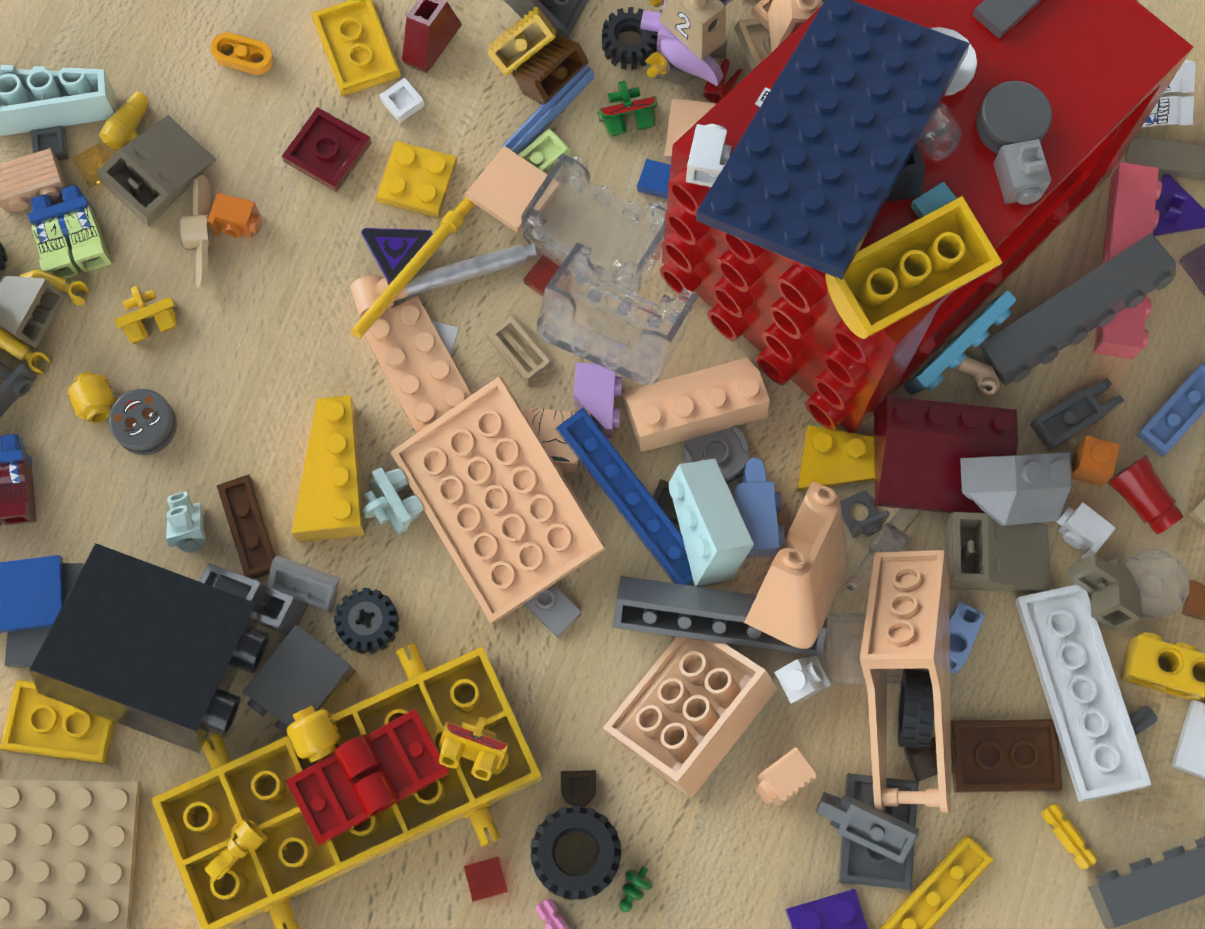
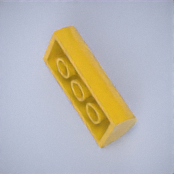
(912, 268)

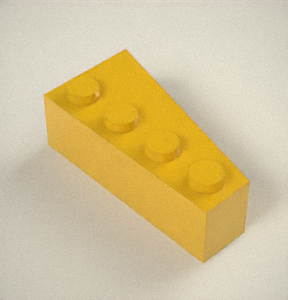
(331, 477)

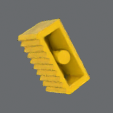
(521, 41)

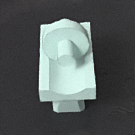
(385, 502)
(185, 523)

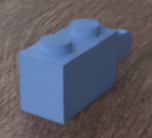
(758, 509)

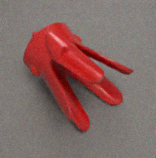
(716, 93)

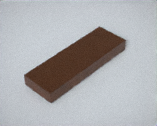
(247, 526)

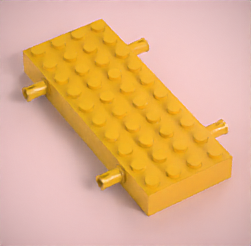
(206, 810)

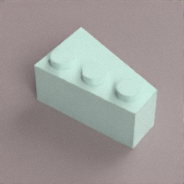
(709, 522)

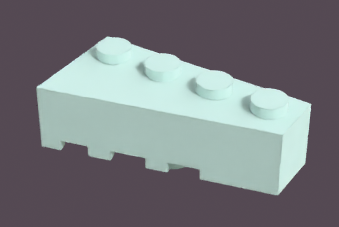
(52, 98)

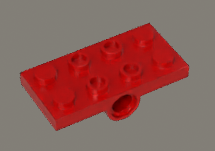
(366, 777)

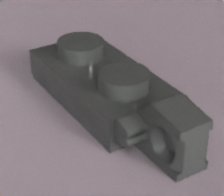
(868, 826)

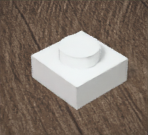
(402, 100)

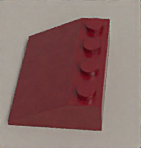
(922, 446)

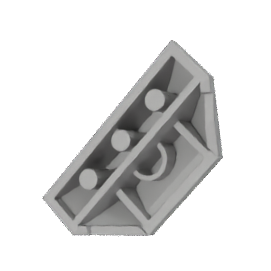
(1019, 486)

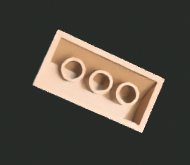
(696, 404)

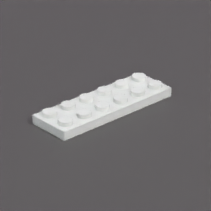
(1082, 693)

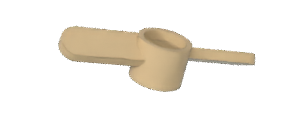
(195, 229)

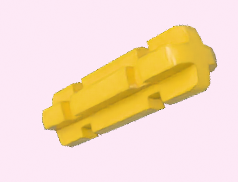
(1069, 836)

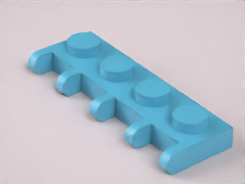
(953, 352)

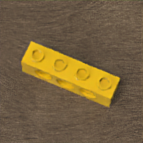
(1142, 667)

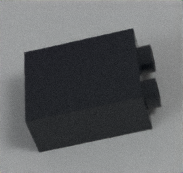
(149, 649)

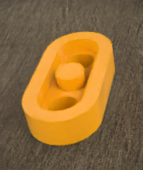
(244, 53)

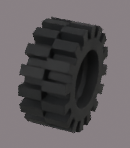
(622, 53)

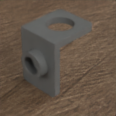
(868, 526)

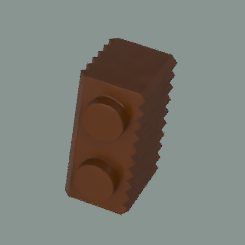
(550, 69)

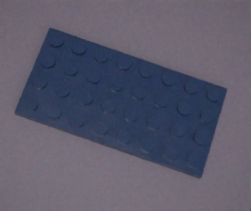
(833, 135)

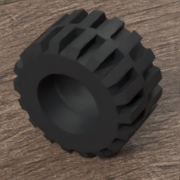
(544, 845)

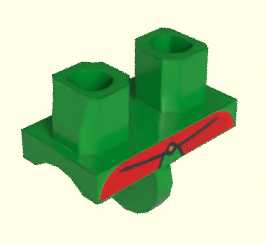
(642, 110)

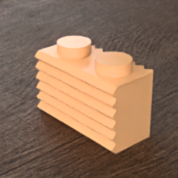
(28, 178)
(784, 778)

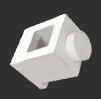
(707, 154)
(1084, 529)
(803, 678)

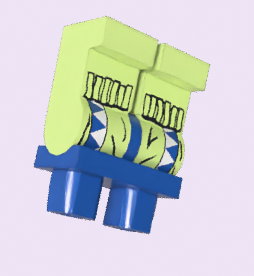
(65, 223)

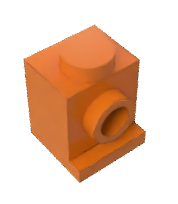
(234, 216)

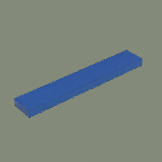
(627, 494)

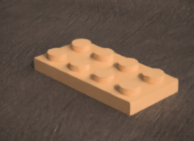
(416, 363)

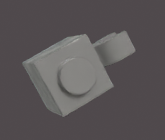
(1022, 172)

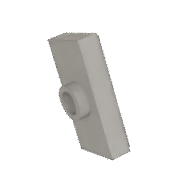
(303, 583)
(553, 610)

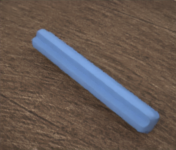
(547, 113)

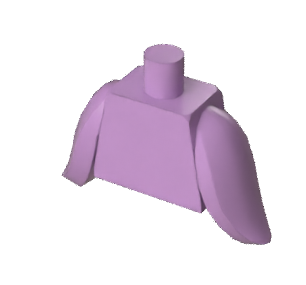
(678, 53)

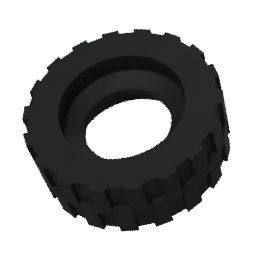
(915, 710)

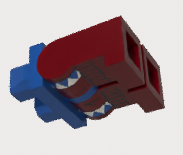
(16, 482)

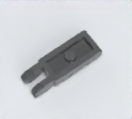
(1074, 415)

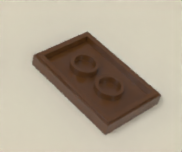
(1005, 756)

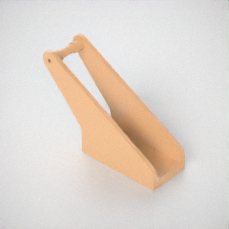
(908, 630)

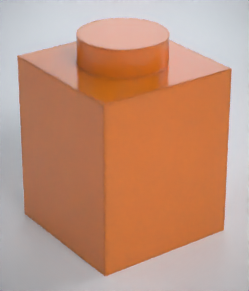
(1094, 460)

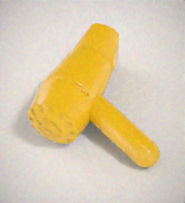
(123, 123)

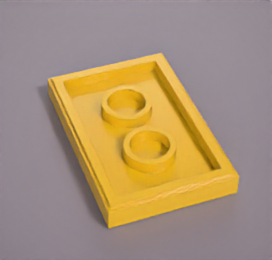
(355, 45)
(54, 728)

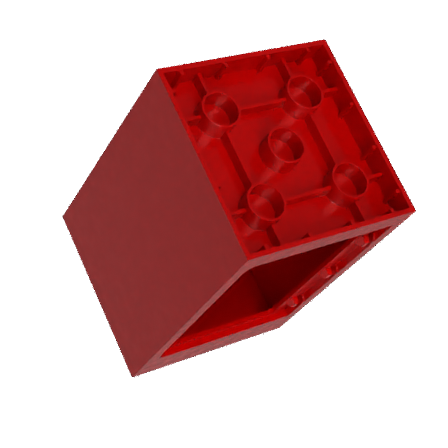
(1103, 77)

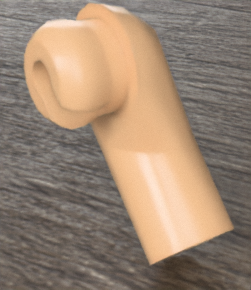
(983, 374)

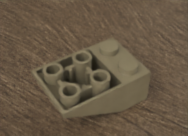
(155, 169)
(996, 556)

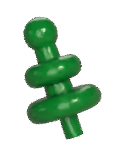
(632, 891)

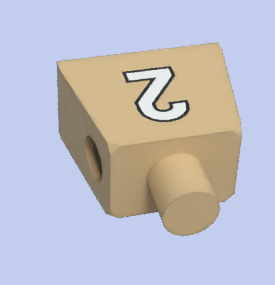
(696, 24)

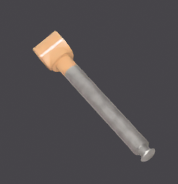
(369, 288)

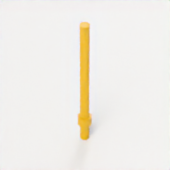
(449, 224)

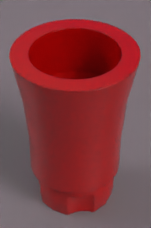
(1147, 495)

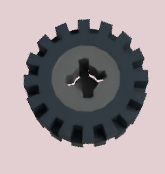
(373, 631)

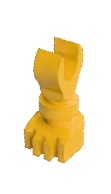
(248, 836)

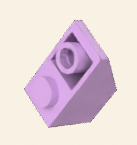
(595, 392)

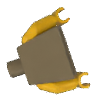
(28, 308)

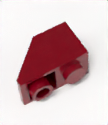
(428, 32)

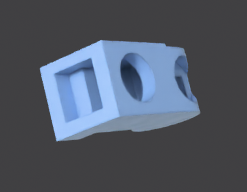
(964, 627)

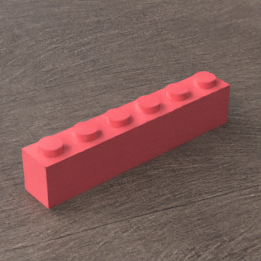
(1129, 219)

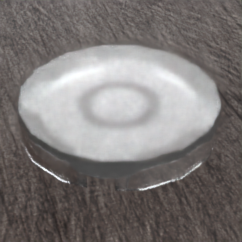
(1160, 581)

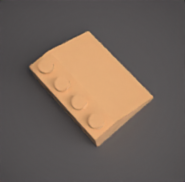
(691, 710)

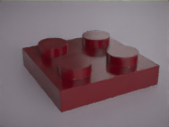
(326, 149)

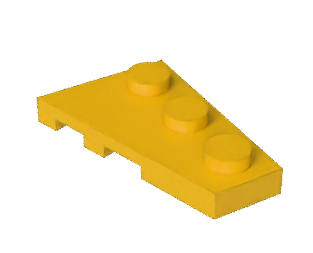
(835, 458)

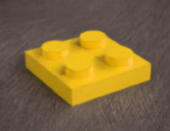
(416, 179)

